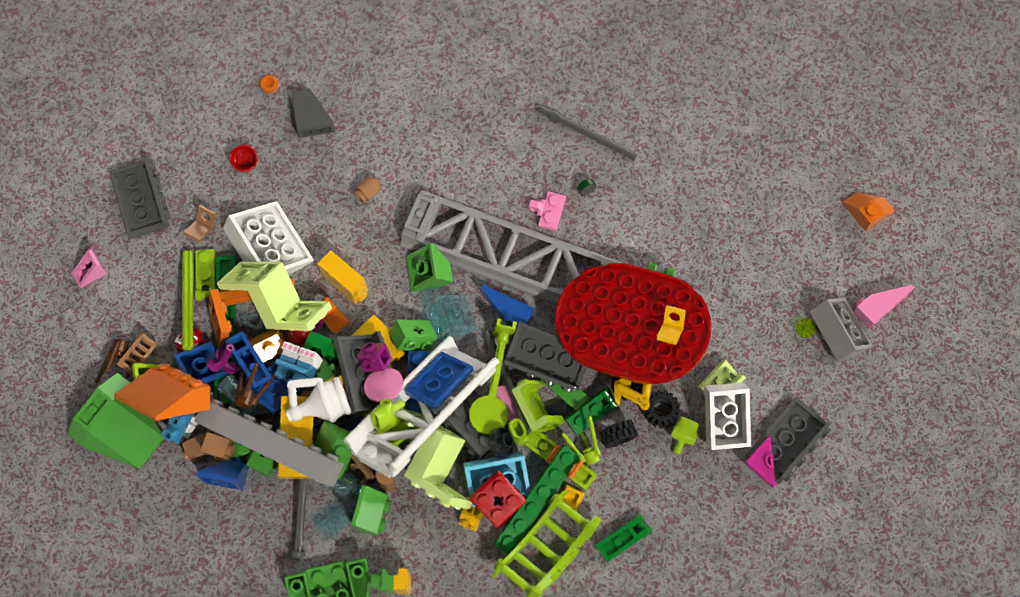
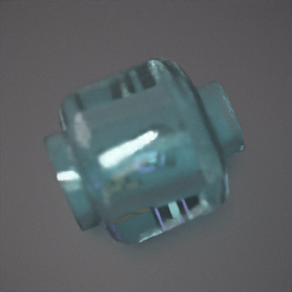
(347, 487)

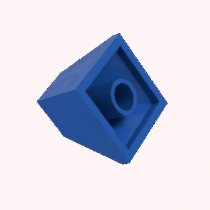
(194, 363)
(225, 474)

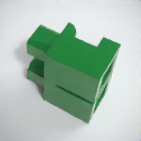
(322, 346)

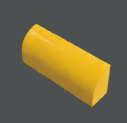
(300, 429)

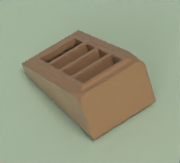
(145, 339)

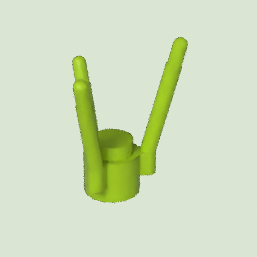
(591, 454)

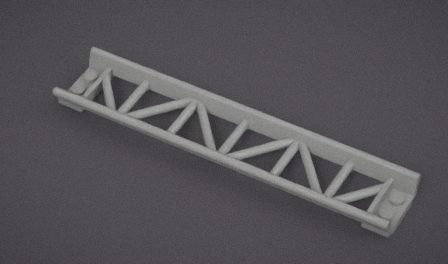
(419, 228)

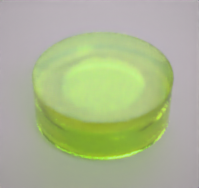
(805, 328)

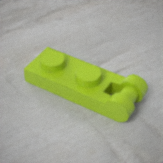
(205, 272)

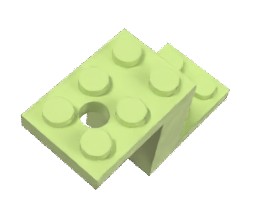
(274, 296)
(433, 463)

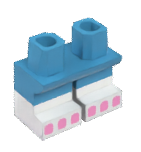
(298, 361)
(181, 427)

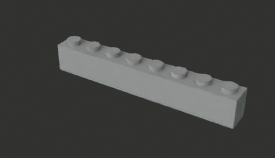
(270, 443)

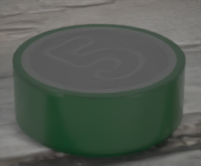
(586, 187)

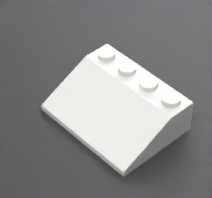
(267, 236)

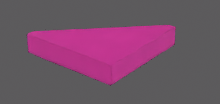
(762, 462)

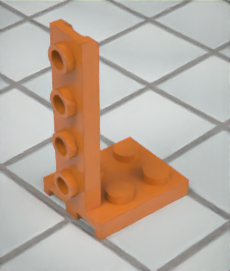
(218, 309)

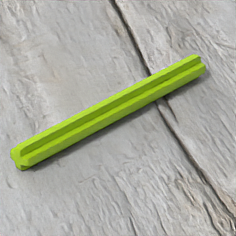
(187, 300)

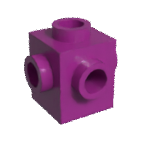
(374, 357)

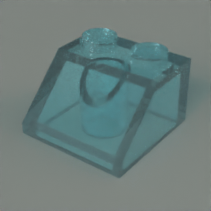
(450, 316)

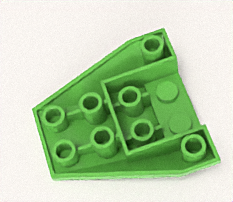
(114, 427)
(334, 579)

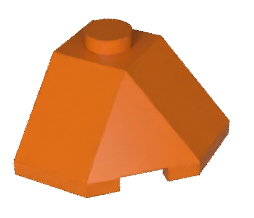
(868, 209)

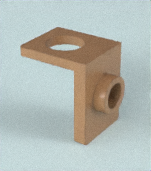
(201, 227)

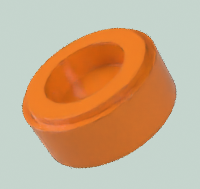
(269, 84)

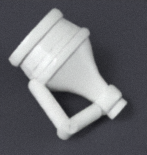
(326, 400)

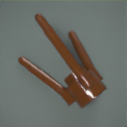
(118, 349)
(245, 398)

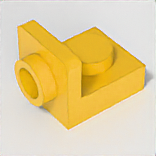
(470, 518)

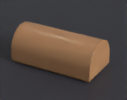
(361, 471)
(387, 484)

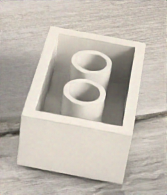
(727, 416)

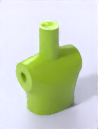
(385, 413)
(518, 432)
(684, 432)

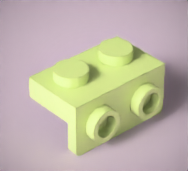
(722, 374)

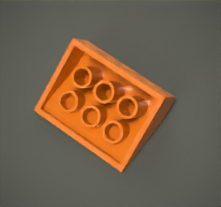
(165, 393)

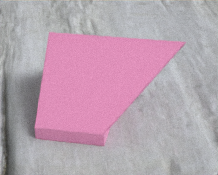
(88, 268)

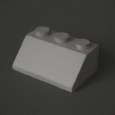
(840, 328)

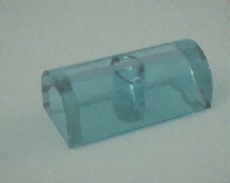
(229, 387)
(336, 520)

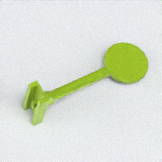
(489, 411)

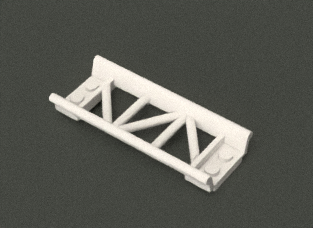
(389, 459)

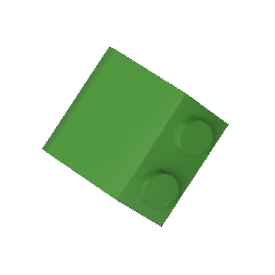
(332, 441)
(371, 511)

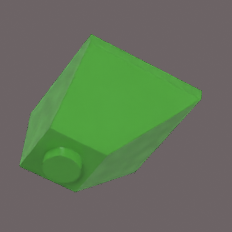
(428, 269)

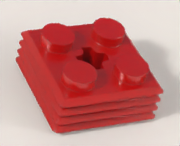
(497, 486)

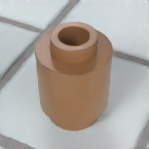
(367, 189)

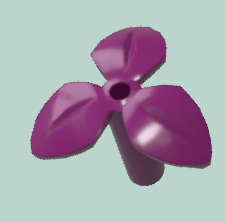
(222, 355)

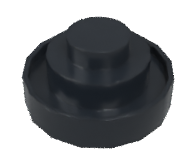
(501, 442)

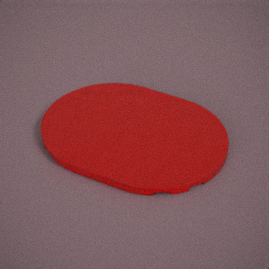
(613, 321)

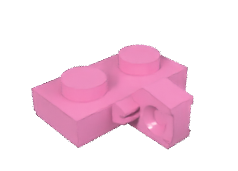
(549, 210)

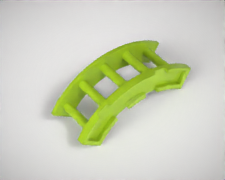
(560, 562)

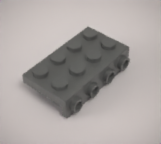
(140, 198)
(543, 356)
(352, 371)
(458, 422)
(792, 437)

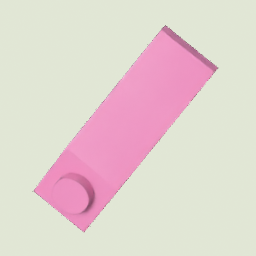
(879, 304)

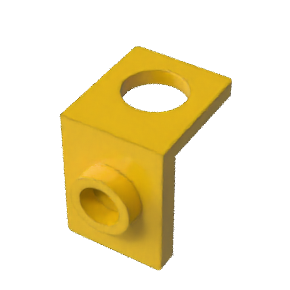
(671, 329)

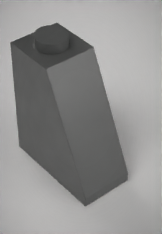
(310, 114)

